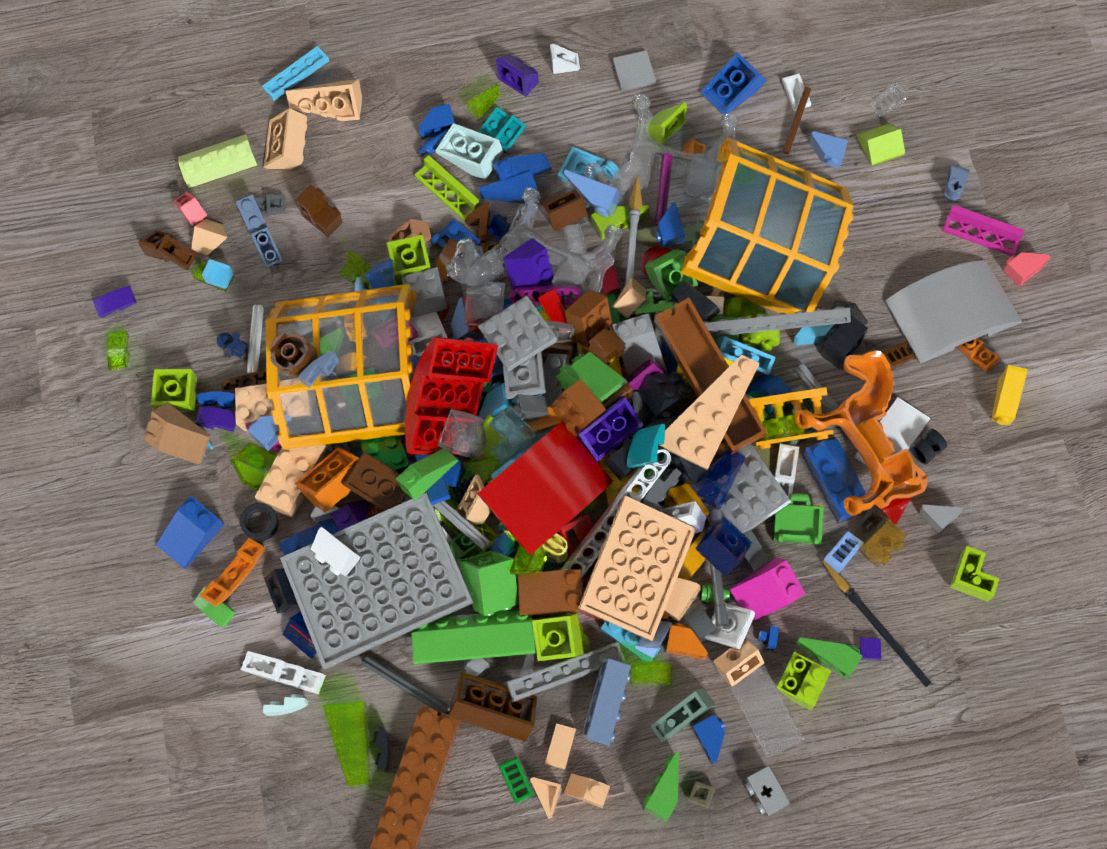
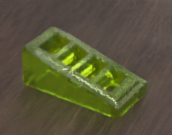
(482, 102)

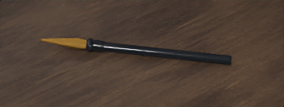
(855, 599)

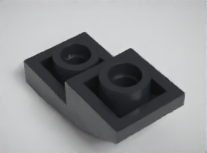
(382, 743)

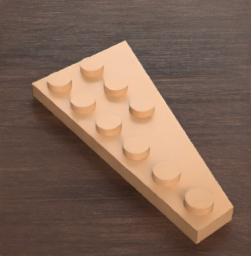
(704, 423)

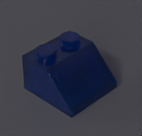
(724, 546)

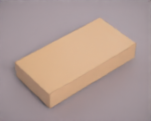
(560, 746)

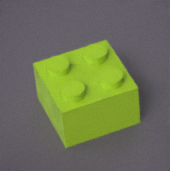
(408, 256)
(176, 388)

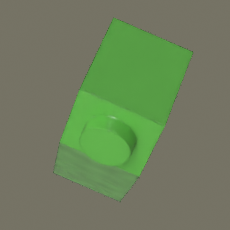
(425, 473)
(834, 655)

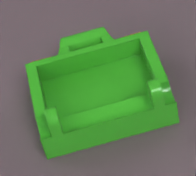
(799, 522)

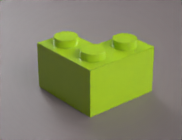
(970, 579)

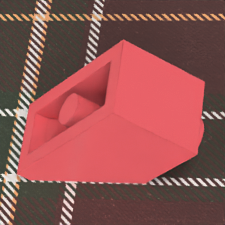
(190, 208)
(1025, 266)

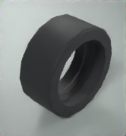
(249, 511)

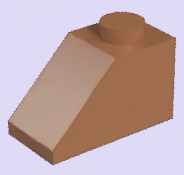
(411, 229)

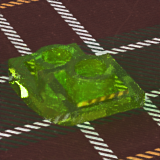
(117, 350)

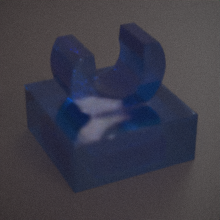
(499, 226)

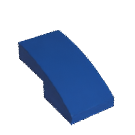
(224, 399)

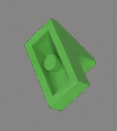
(649, 307)

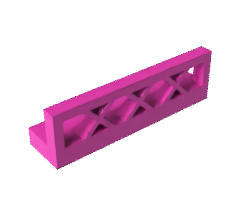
(987, 226)

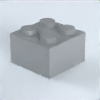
(428, 290)

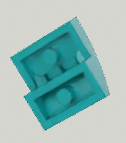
(503, 128)
(645, 446)

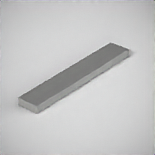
(562, 672)

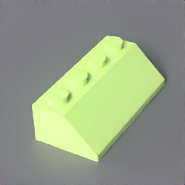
(217, 161)

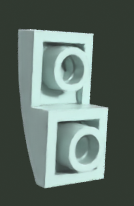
(290, 705)

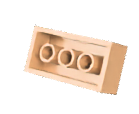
(252, 404)
(279, 485)

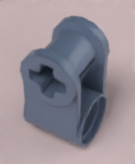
(956, 183)

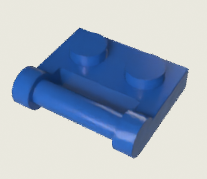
(455, 231)

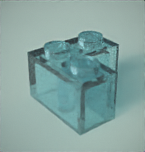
(514, 432)

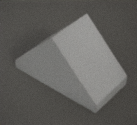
(939, 516)

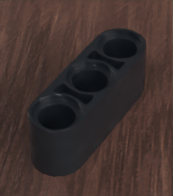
(703, 305)

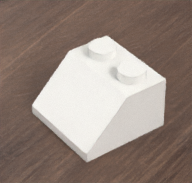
(334, 552)

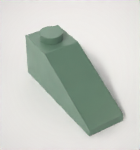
(682, 714)

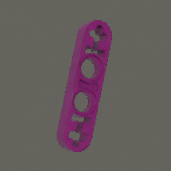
(562, 290)

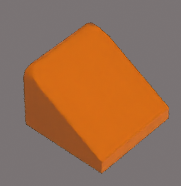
(694, 146)

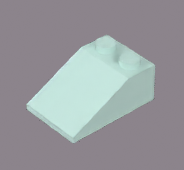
(470, 150)

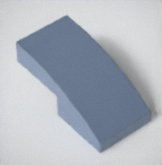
(323, 364)

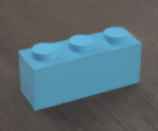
(733, 350)

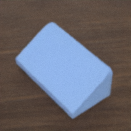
(651, 647)

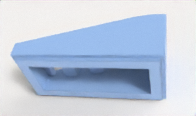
(835, 560)

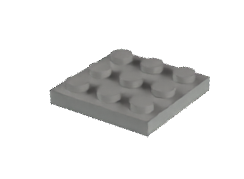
(518, 333)

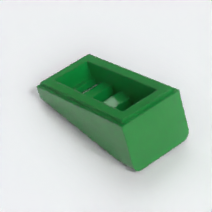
(514, 760)

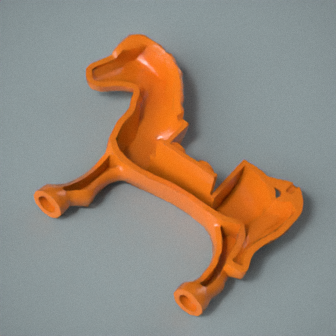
(859, 419)

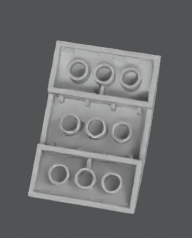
(951, 309)

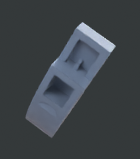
(259, 231)

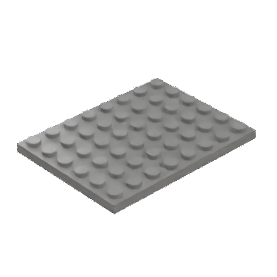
(395, 587)

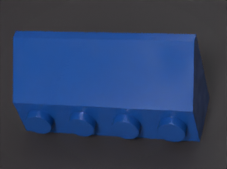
(833, 475)

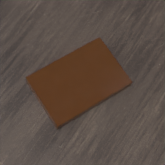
(375, 482)

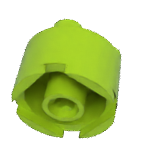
(762, 340)

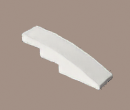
(283, 672)

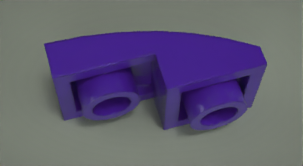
(113, 301)
(216, 417)

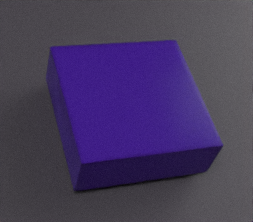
(870, 648)

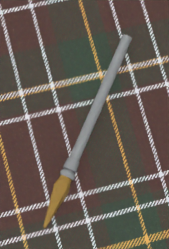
(635, 204)

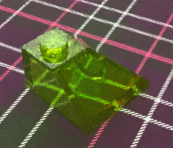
(252, 464)

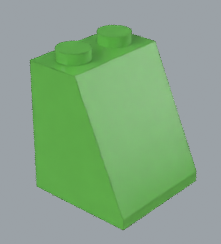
(594, 373)
(490, 582)

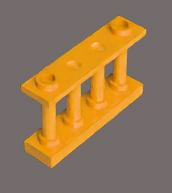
(796, 399)

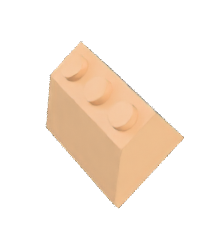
(285, 140)

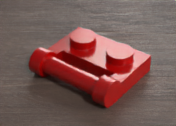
(581, 527)

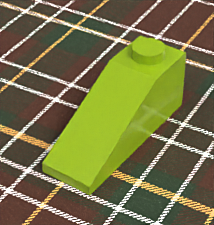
(620, 218)

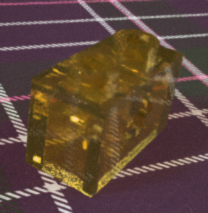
(887, 533)

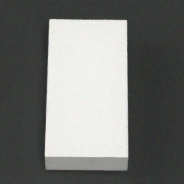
(794, 89)

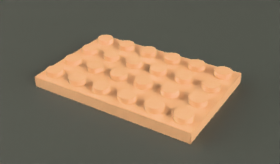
(637, 568)

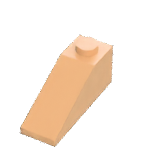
(471, 505)

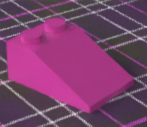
(768, 588)

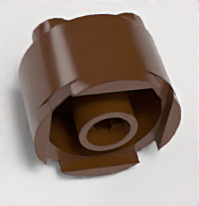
(606, 345)
(292, 353)

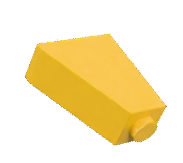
(1008, 394)

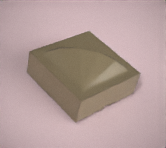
(701, 794)

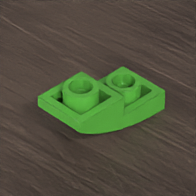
(220, 615)

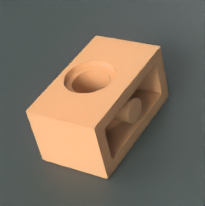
(737, 663)

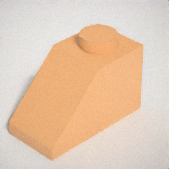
(587, 790)

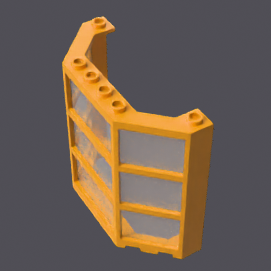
(368, 385)

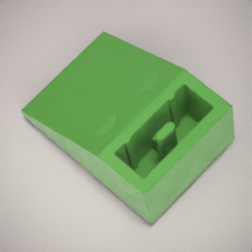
(665, 796)

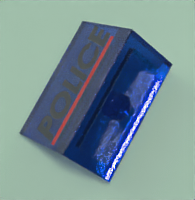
(298, 634)

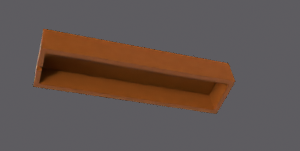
(703, 365)
(416, 781)

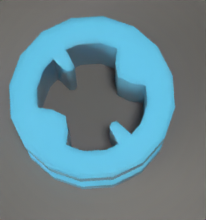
(610, 168)

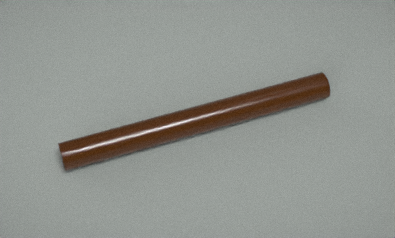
(796, 121)

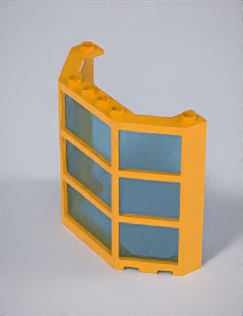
(770, 231)

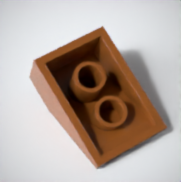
(550, 592)

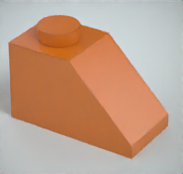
(685, 643)

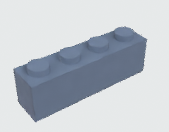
(606, 702)

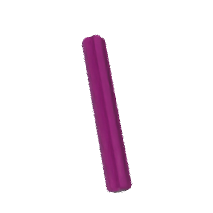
(664, 184)

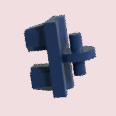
(233, 345)

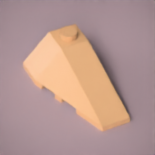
(334, 100)

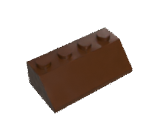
(492, 708)

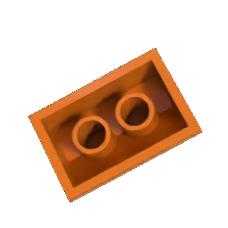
(325, 481)

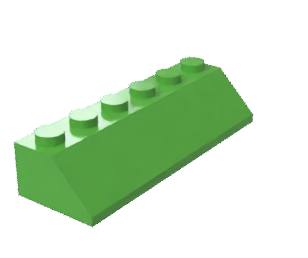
(473, 637)

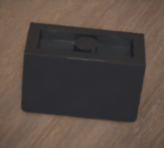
(280, 590)

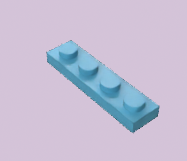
(295, 73)

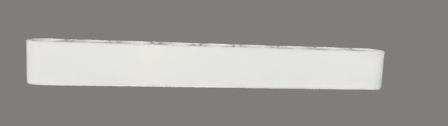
(602, 526)

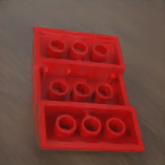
(445, 379)
(545, 488)

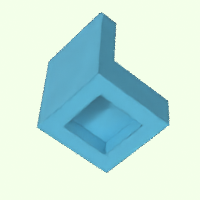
(217, 274)

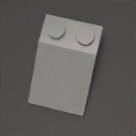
(639, 340)

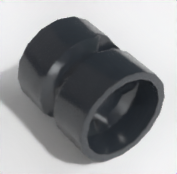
(930, 444)

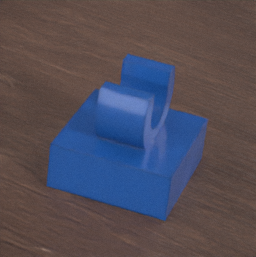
(769, 637)

